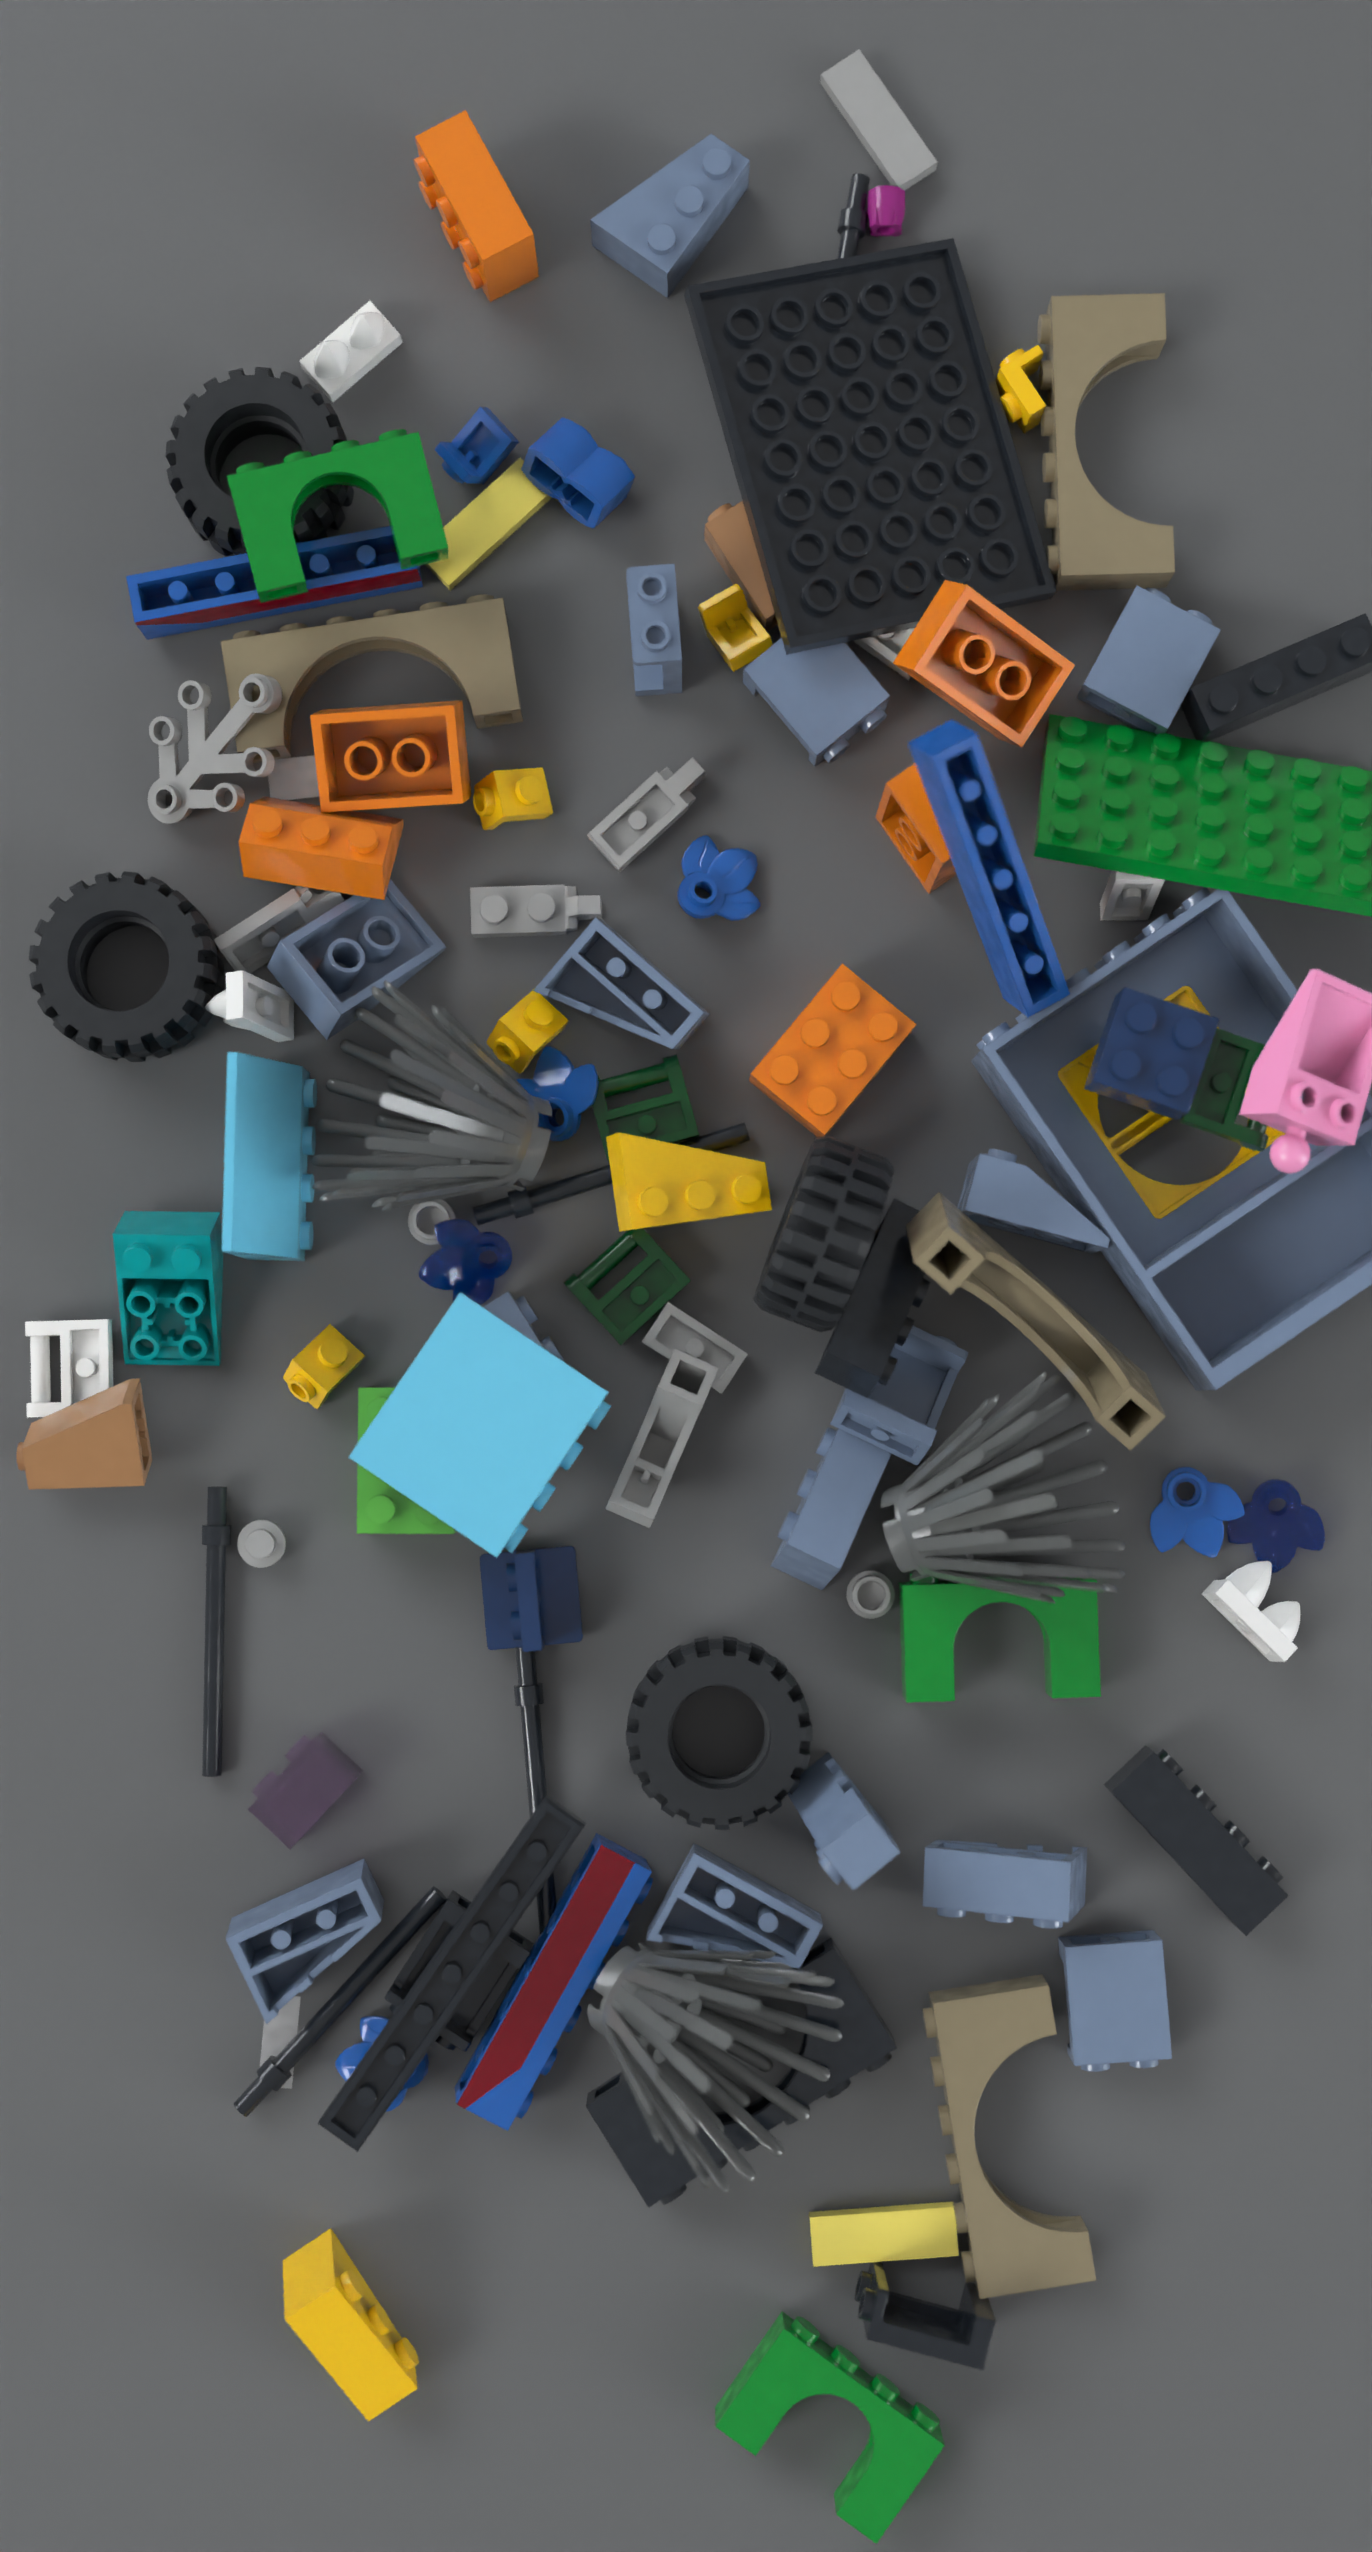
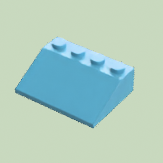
(267, 1159)

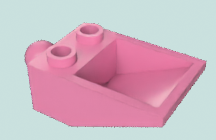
(1317, 1054)

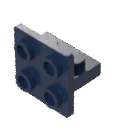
(531, 1598)

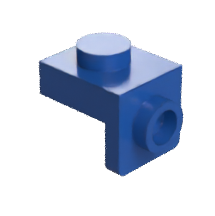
(477, 448)

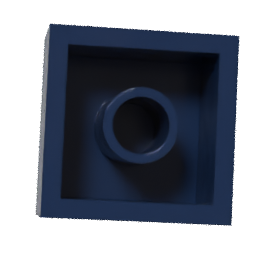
(1151, 1053)

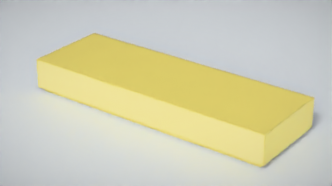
(487, 523)
(883, 2234)

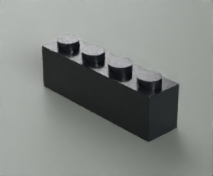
(1280, 679)
(876, 1309)
(1196, 1839)

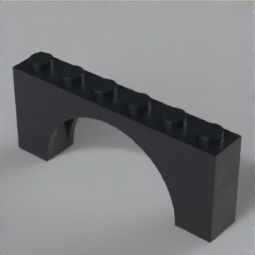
(863, 2045)

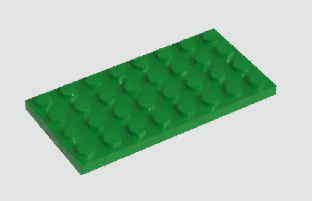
(1206, 814)

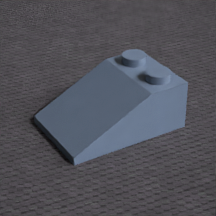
(349, 951)
(1019, 1201)

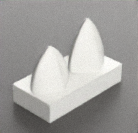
(351, 351)
(1129, 896)
(255, 1006)
(1238, 1601)

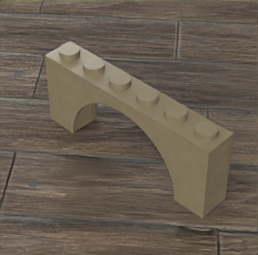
(1090, 538)
(462, 640)
(966, 1257)
(1007, 2242)

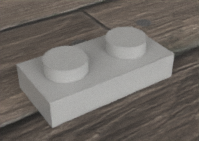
(682, 1332)

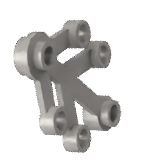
(206, 751)

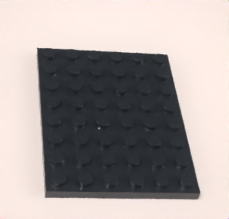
(868, 441)

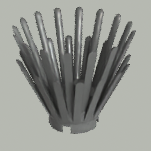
(486, 1115)
(950, 1520)
(658, 2019)

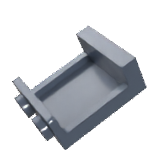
(654, 629)
(1149, 661)
(819, 695)
(907, 1409)
(1116, 1999)

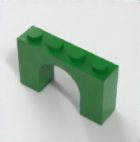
(387, 469)
(936, 1608)
(798, 2364)

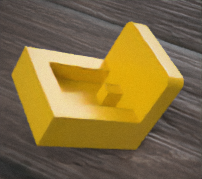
(1016, 391)
(733, 627)
(512, 797)
(525, 1031)
(322, 1366)

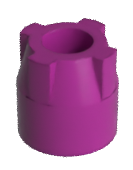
(886, 210)

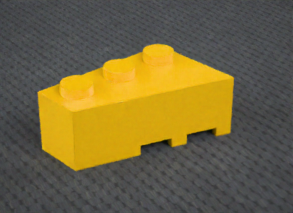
(679, 1184)
(347, 2326)

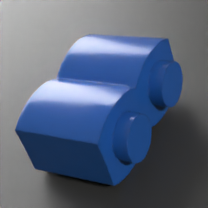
(578, 472)

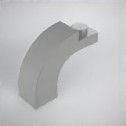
(662, 1438)

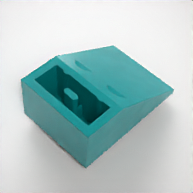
(170, 1287)

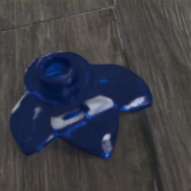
(458, 1264)
(1280, 1532)

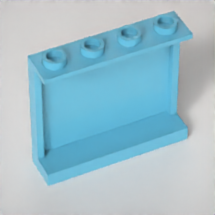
(481, 1426)

